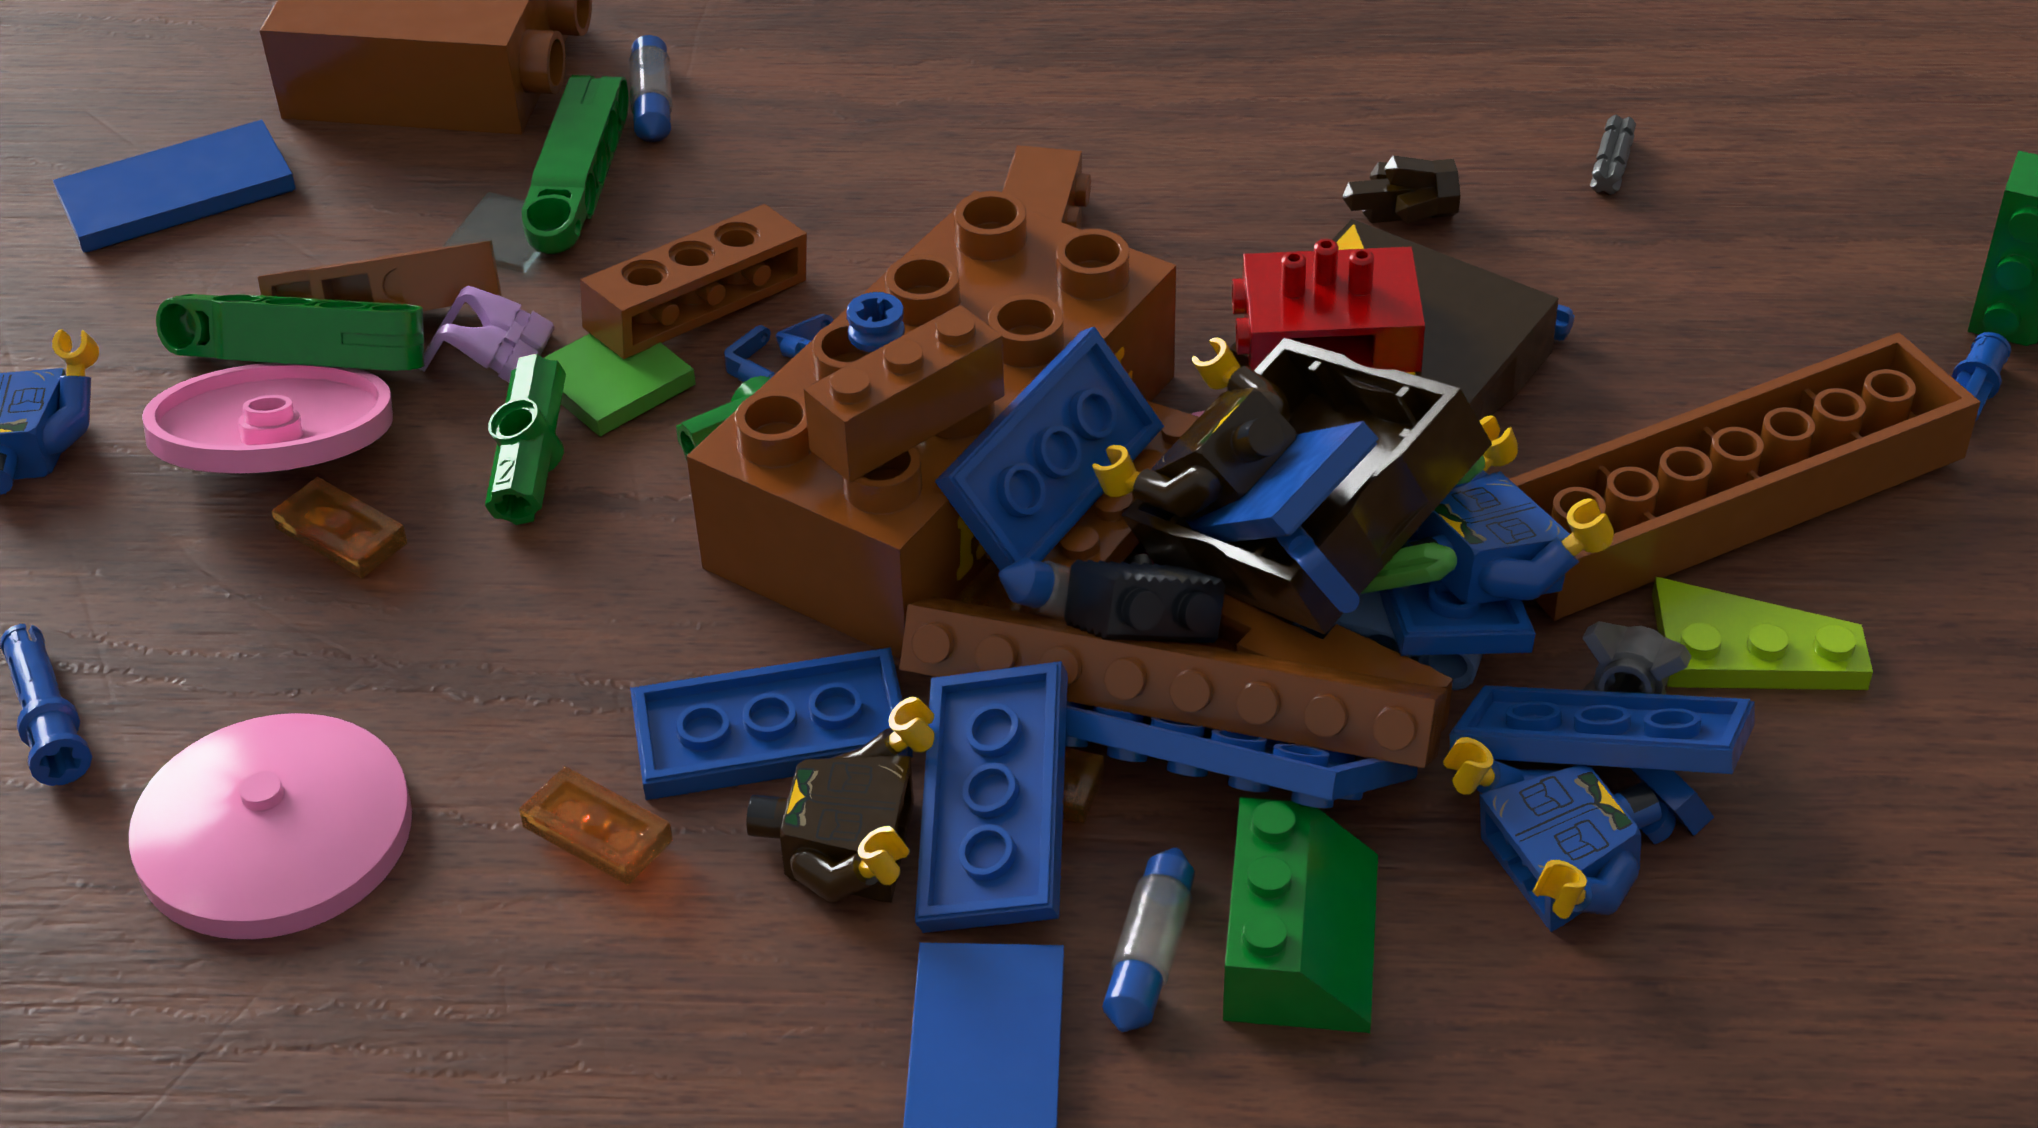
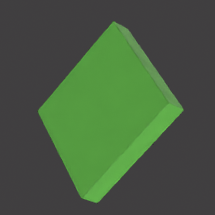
(614, 390)

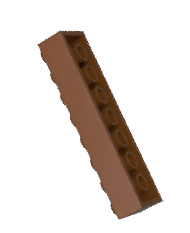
(1754, 465)

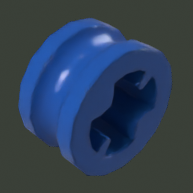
(874, 320)

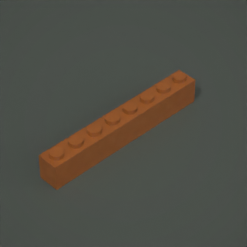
(1186, 681)

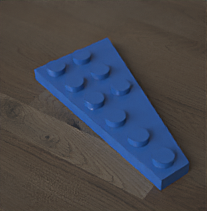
(1250, 761)

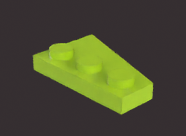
(1758, 642)

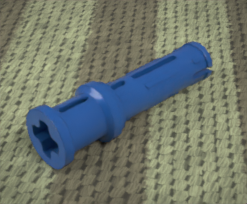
(46, 719)

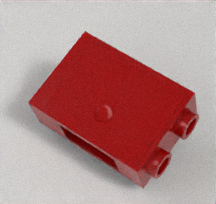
(1334, 300)

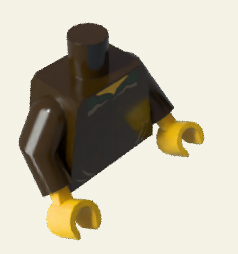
(1220, 451)
(849, 812)

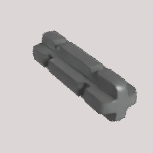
(1613, 154)

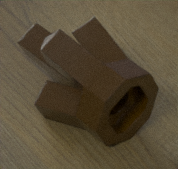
(1406, 190)

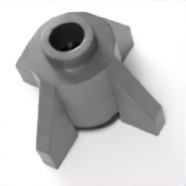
(1633, 658)

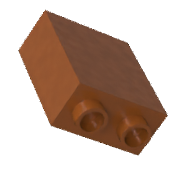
(419, 60)

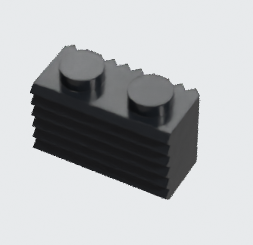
(1144, 602)

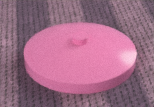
(267, 417)
(270, 826)

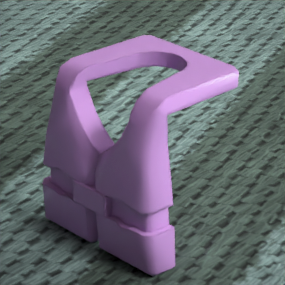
(502, 339)

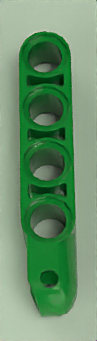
(574, 161)
(294, 330)

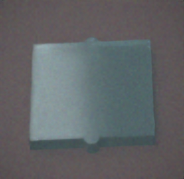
(498, 220)

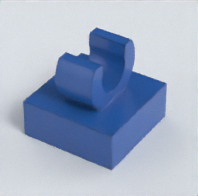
(1676, 802)

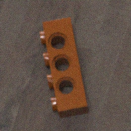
(693, 280)

